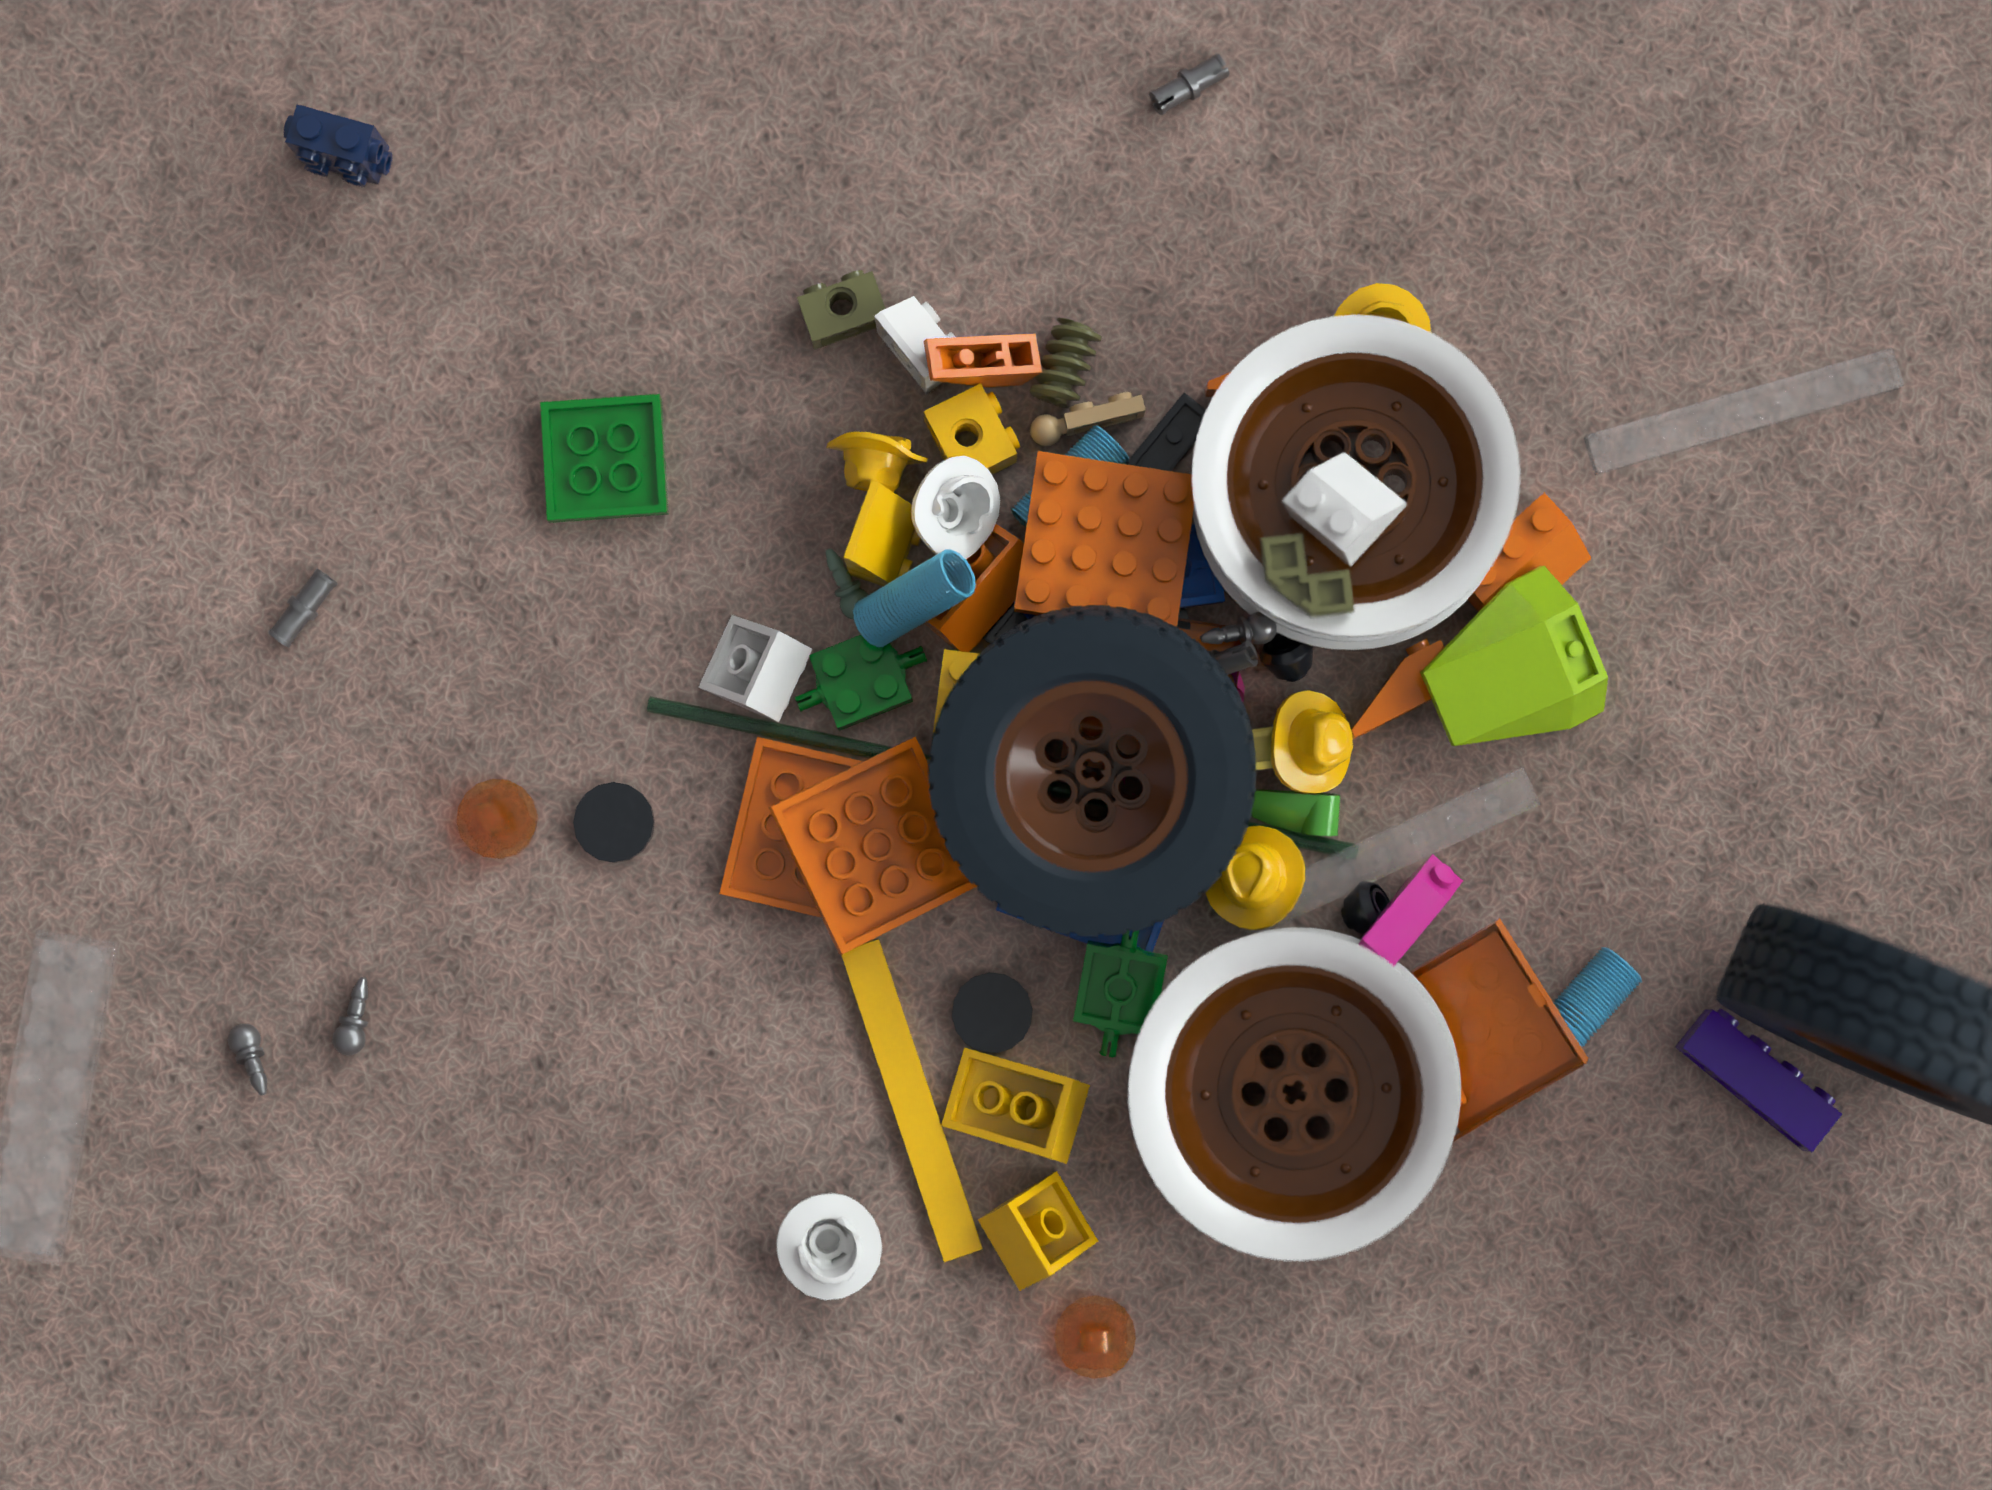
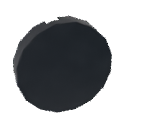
(614, 822)
(992, 1012)

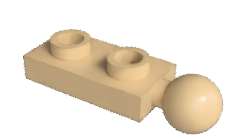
(1121, 408)

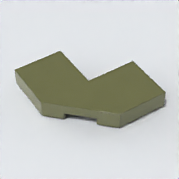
(1312, 593)

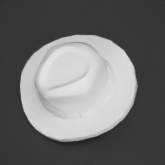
(956, 506)
(829, 1246)

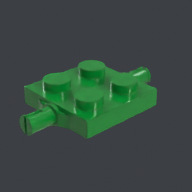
(860, 680)
(1118, 988)

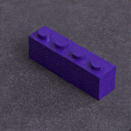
(1758, 1079)

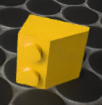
(1038, 1231)

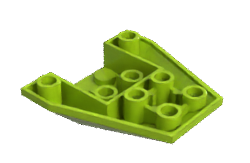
(1518, 666)

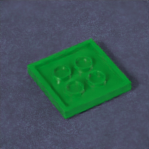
(604, 458)

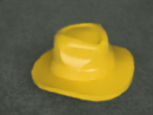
(1386, 302)
(874, 458)
(1310, 743)
(1260, 880)

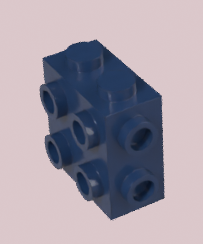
(337, 145)

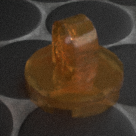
(497, 818)
(1095, 1336)

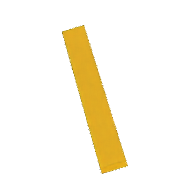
(911, 1101)

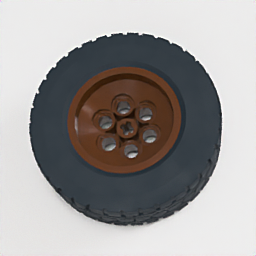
(1047, 852)
(1865, 1007)

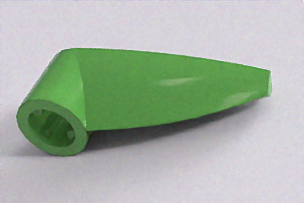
(1297, 811)

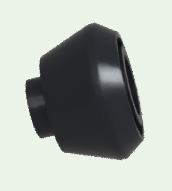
(1287, 658)
(1363, 906)

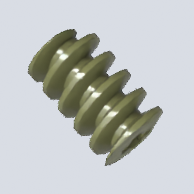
(1064, 362)

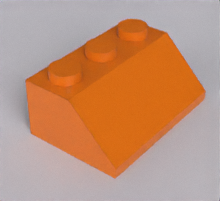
(1536, 538)
(996, 578)

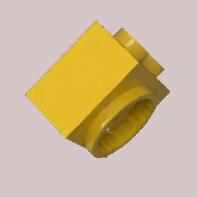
(975, 413)

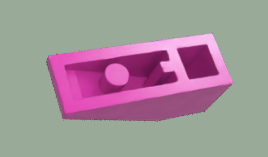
(1411, 910)

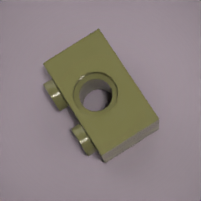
(829, 327)

